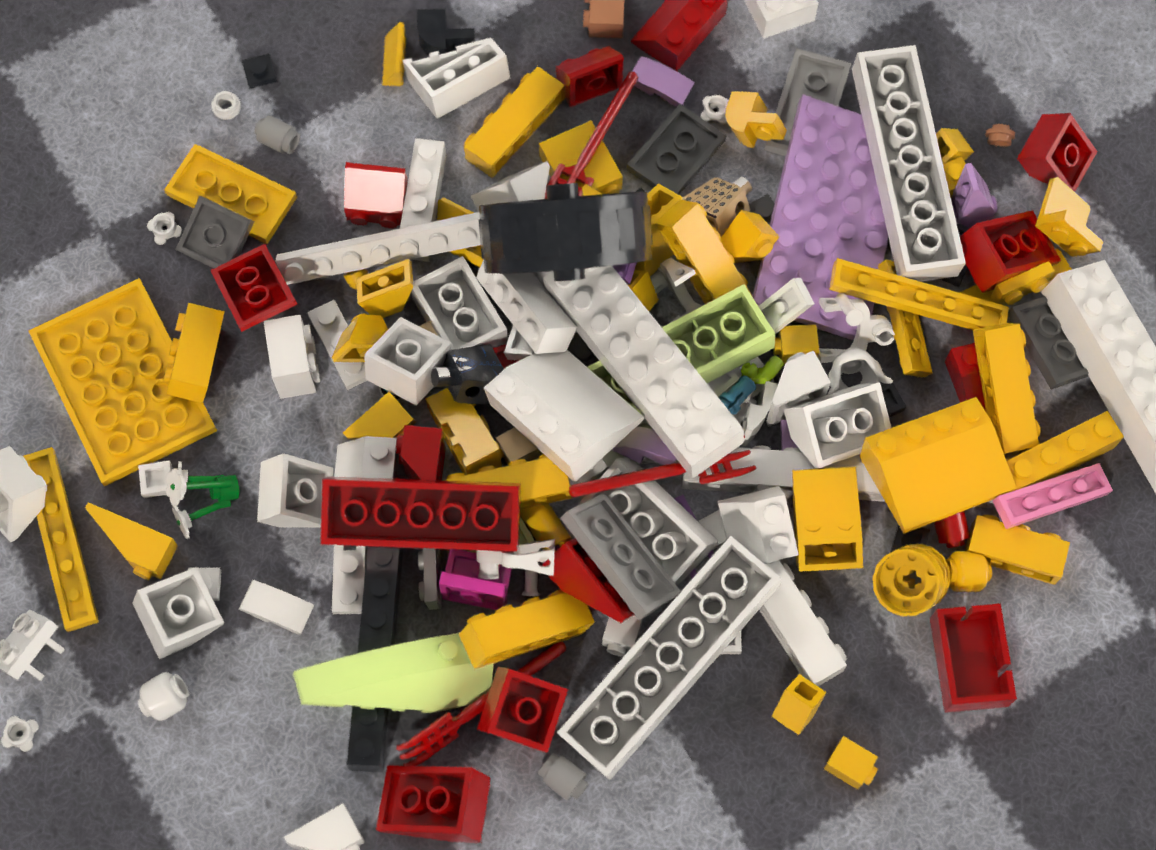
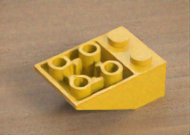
(827, 519)

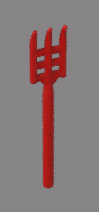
(576, 171)
(662, 472)
(453, 723)

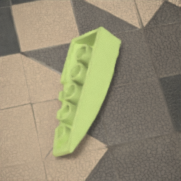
(411, 675)

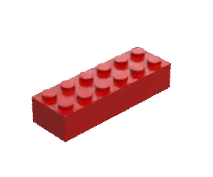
(420, 513)

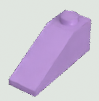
(972, 198)

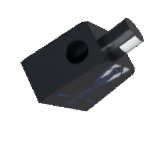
(467, 373)

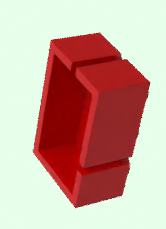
(971, 657)

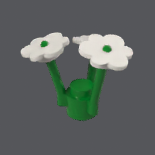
(220, 488)

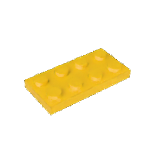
(233, 187)

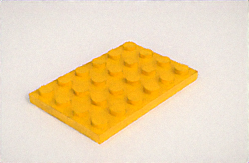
(110, 377)

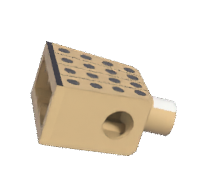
(721, 201)

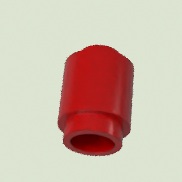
(952, 530)

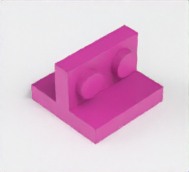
(462, 582)

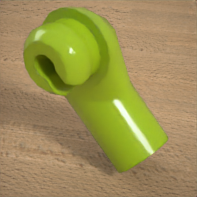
(763, 374)

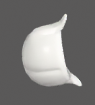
(851, 362)

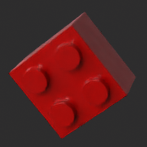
(522, 709)

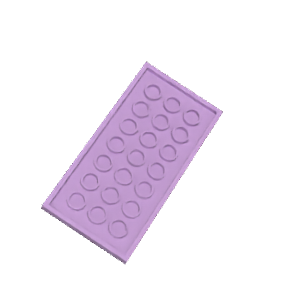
(824, 210)

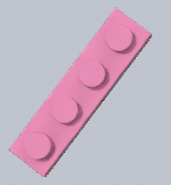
(1052, 495)

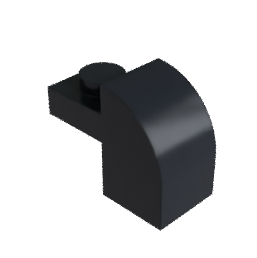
(434, 33)

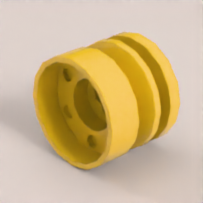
(899, 592)

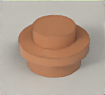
(1000, 135)

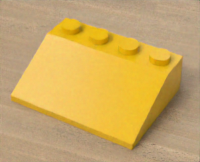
(938, 464)

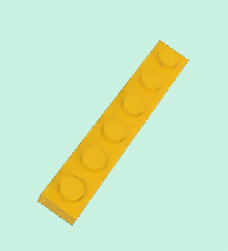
(915, 296)
(62, 545)

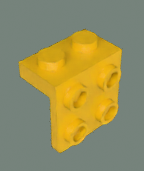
(1065, 219)

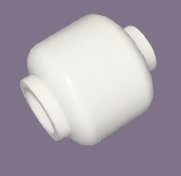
(163, 696)

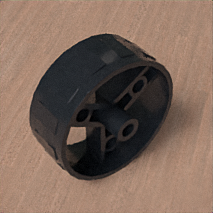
(565, 232)

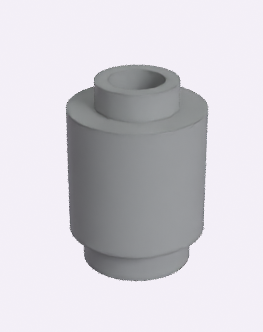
(277, 134)
(563, 777)

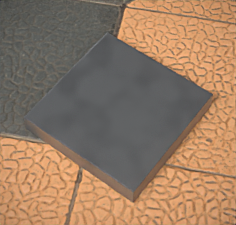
(214, 233)

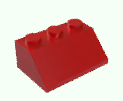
(679, 29)

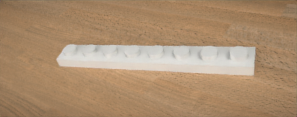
(380, 249)

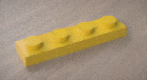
(908, 336)

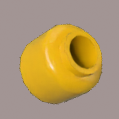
(968, 571)

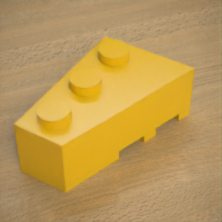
(464, 433)

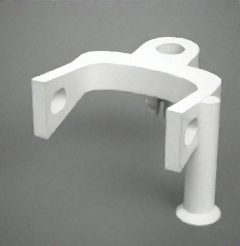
(669, 276)
(869, 327)
(525, 558)

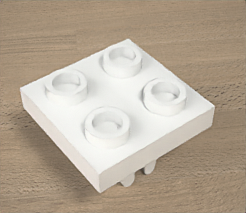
(26, 640)

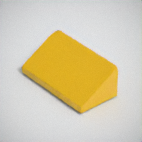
(394, 55)

